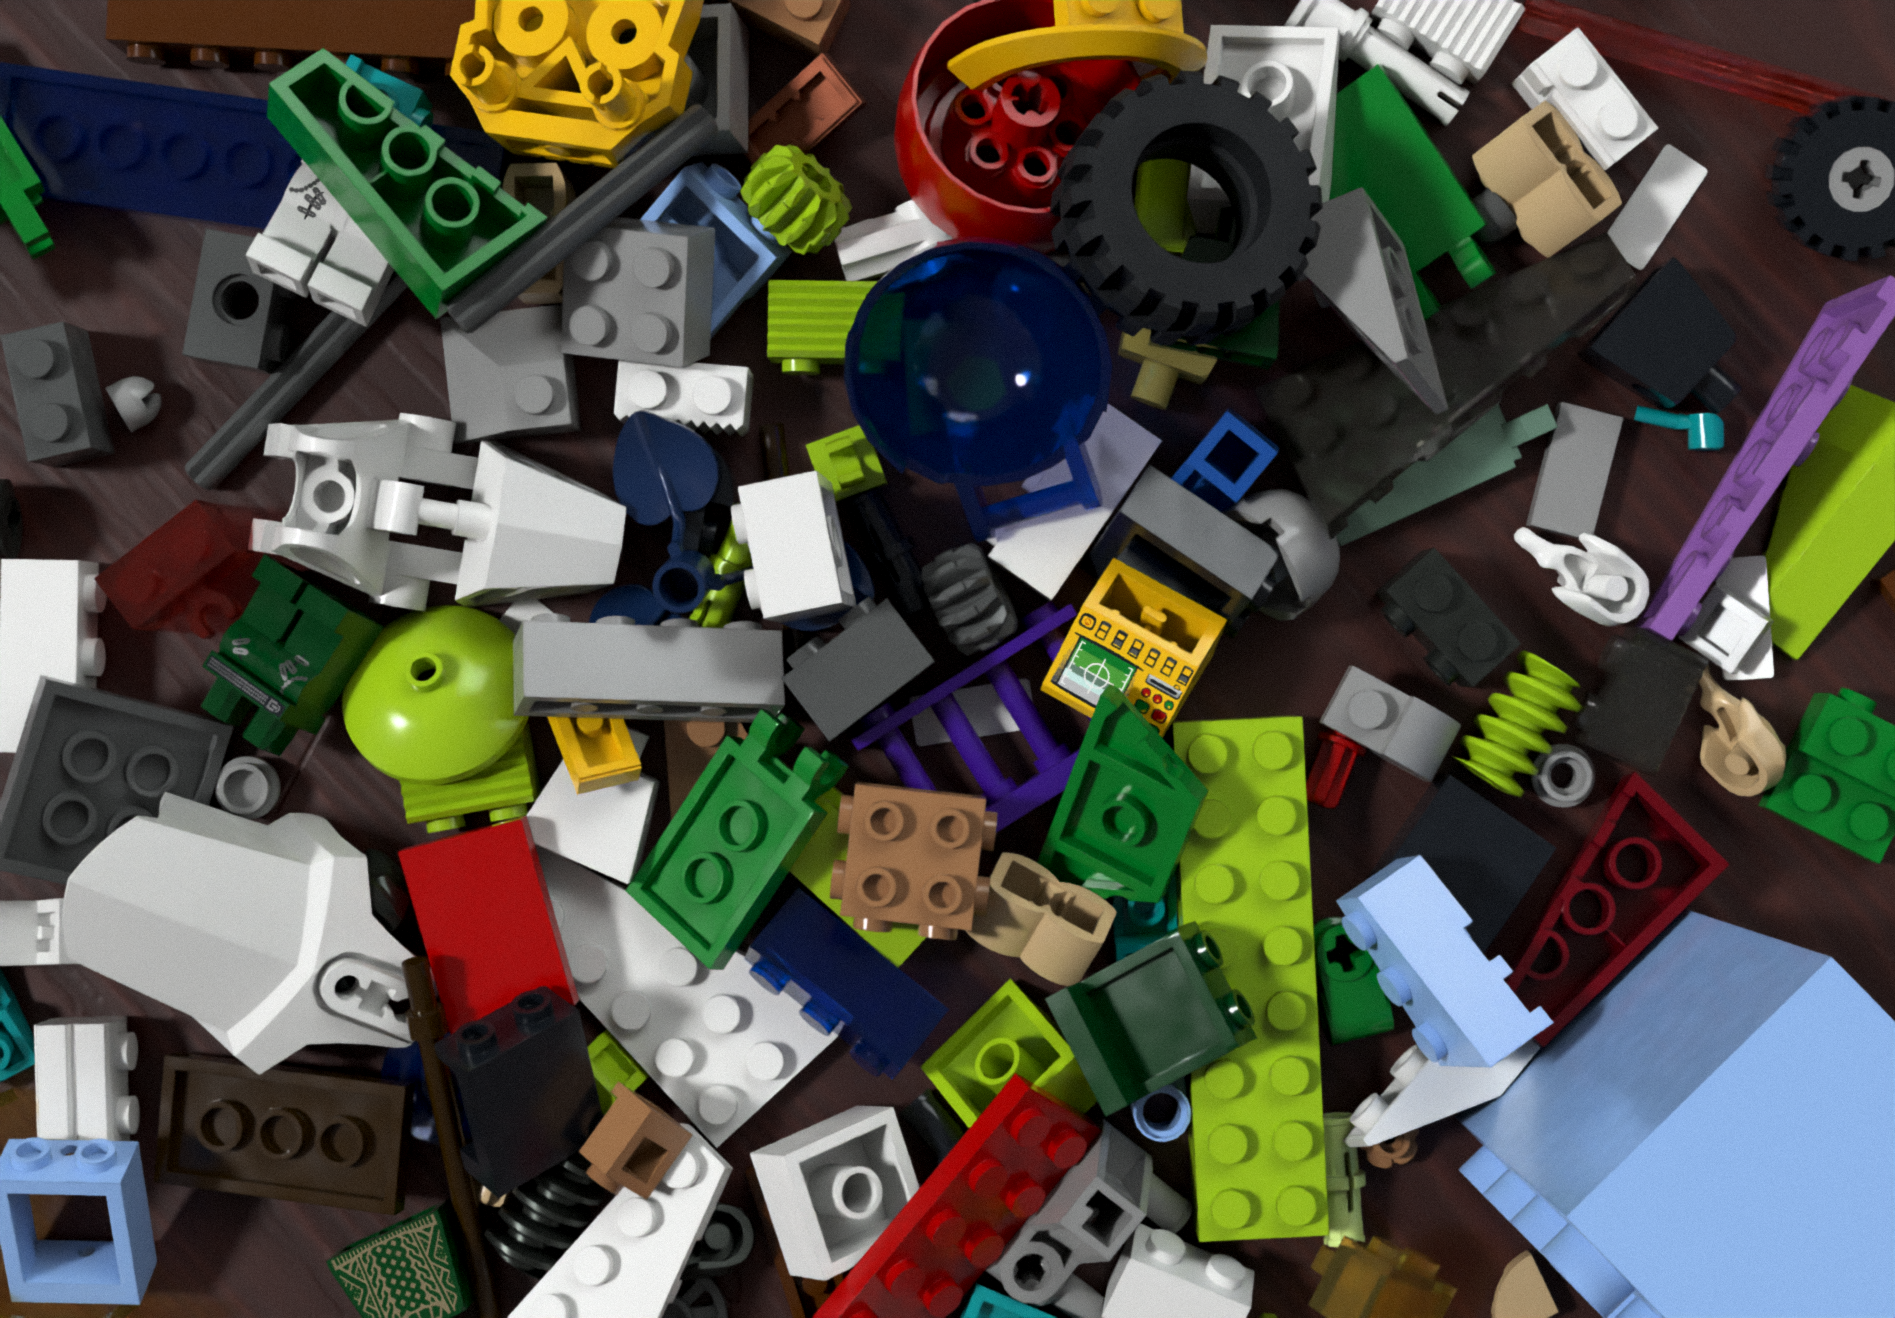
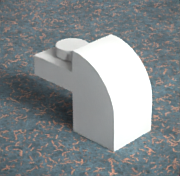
(32, 933)

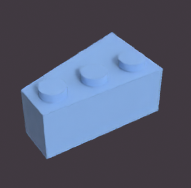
(1435, 969)

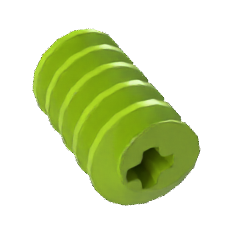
(1519, 723)

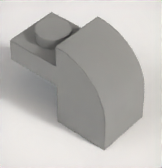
(1391, 723)

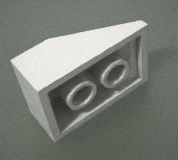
(1292, 70)

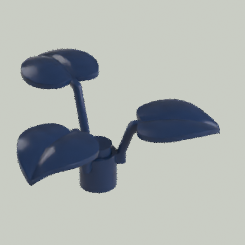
(661, 473)

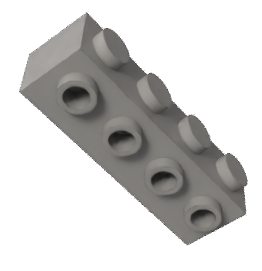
(646, 669)

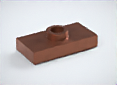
(805, 110)

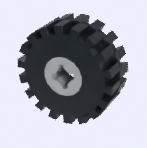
(1821, 168)

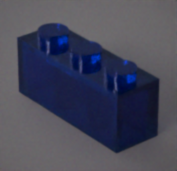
(843, 985)

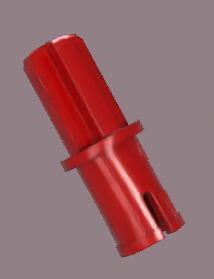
(1332, 768)

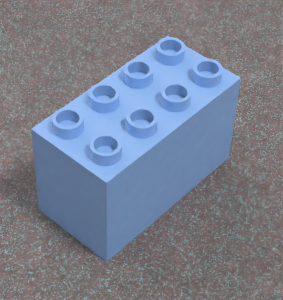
(1707, 1136)

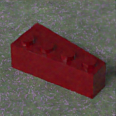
(1611, 902)

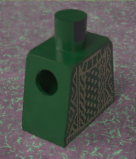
(407, 1268)

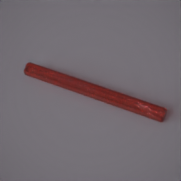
(1683, 57)

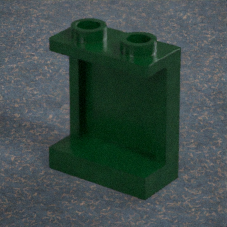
(1152, 1017)

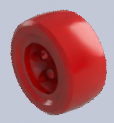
(939, 142)

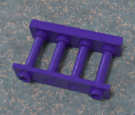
(1001, 794)

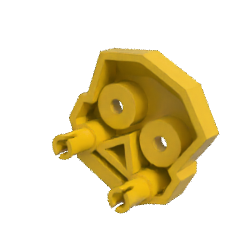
(526, 78)

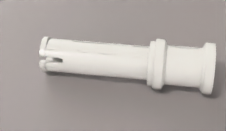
(1370, 47)

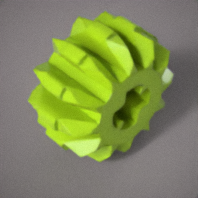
(796, 199)

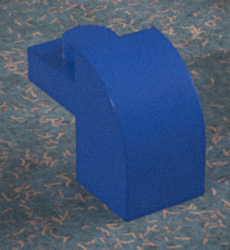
(1226, 461)

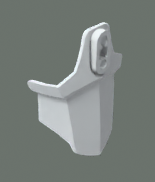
(241, 929)

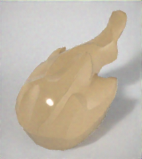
(1744, 748)

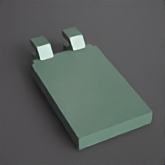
(1470, 459)

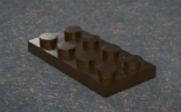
(284, 1133)

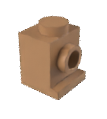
(633, 1144)

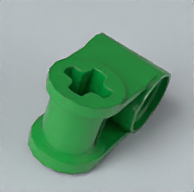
(1348, 990)

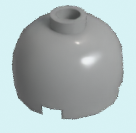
(1307, 554)

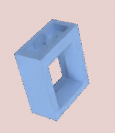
(75, 1268)

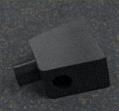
(1666, 343)

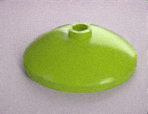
(440, 725)

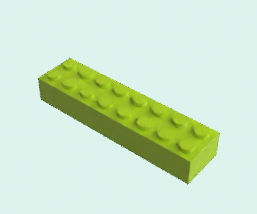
(1249, 885)

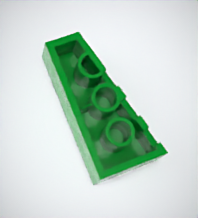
(398, 181)

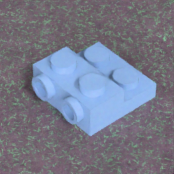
(742, 252)

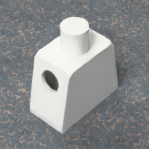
(597, 827)

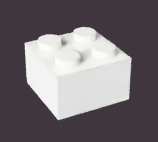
(793, 548)
(835, 1188)

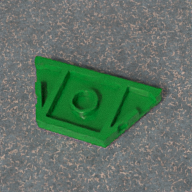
(1123, 808)

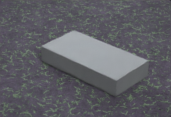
(1574, 471)

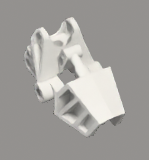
(525, 525)

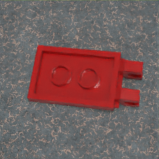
(486, 919)

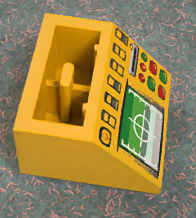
(1138, 640)

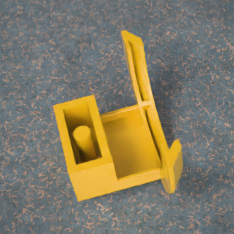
(1088, 31)

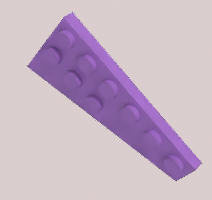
(1779, 438)

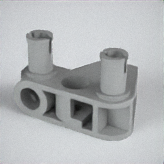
(1064, 1231)

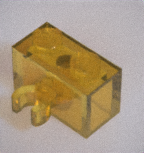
(1378, 1282)

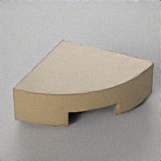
(1522, 1291)

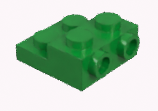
(1840, 775)

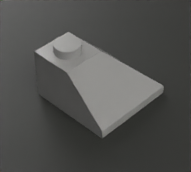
(510, 377)

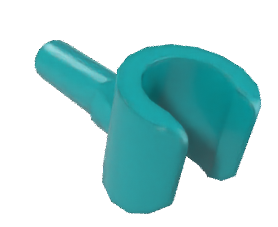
(1704, 429)

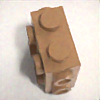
(913, 859)

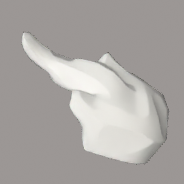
(1594, 583)

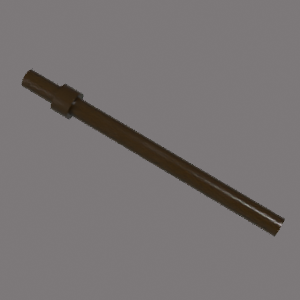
(427, 1026)

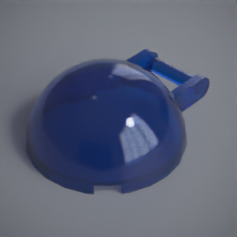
(981, 374)

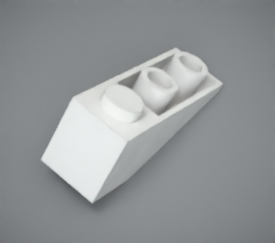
(1430, 1092)

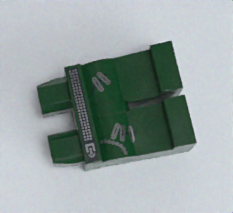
(286, 656)

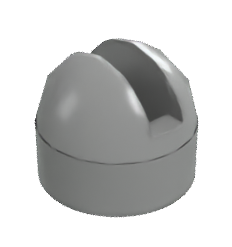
(133, 401)

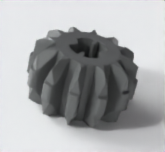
(969, 599)

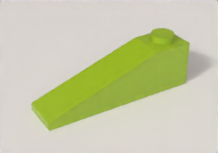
(1832, 519)

